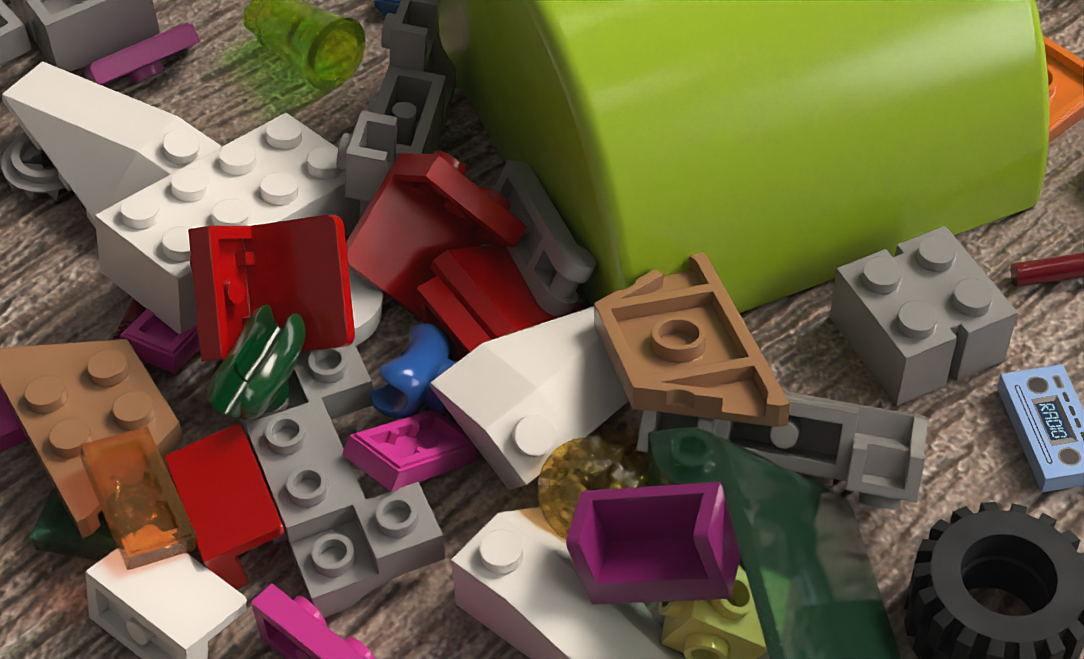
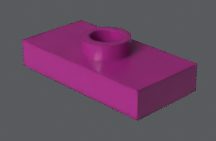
(144, 58)

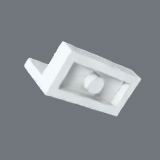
(163, 606)

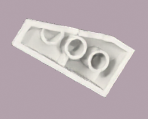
(99, 137)
(532, 393)
(529, 593)

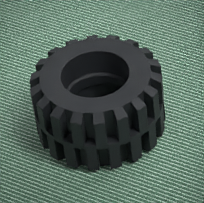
(1002, 553)

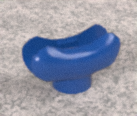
(412, 372)

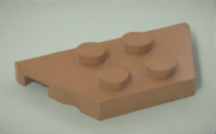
(688, 349)
(80, 396)

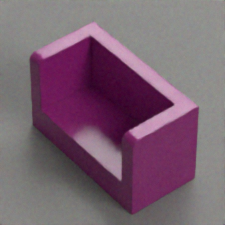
(654, 544)

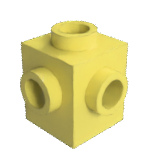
(715, 626)

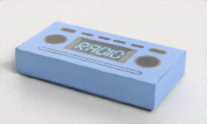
(1047, 424)

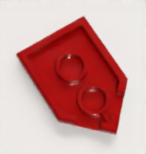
(491, 289)

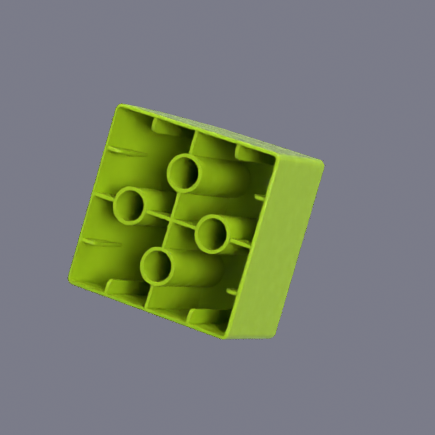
(759, 125)

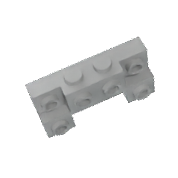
(409, 105)
(828, 440)
(331, 530)

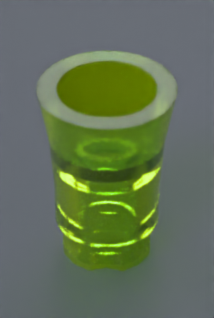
(312, 40)

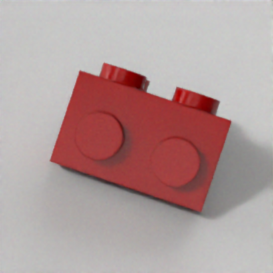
(419, 215)
(284, 264)

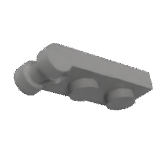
(545, 243)

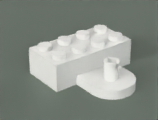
(255, 180)

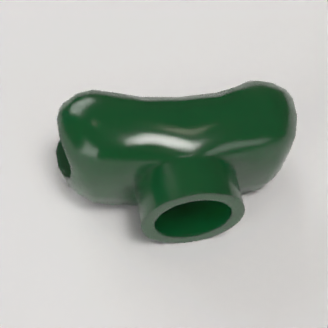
(257, 367)

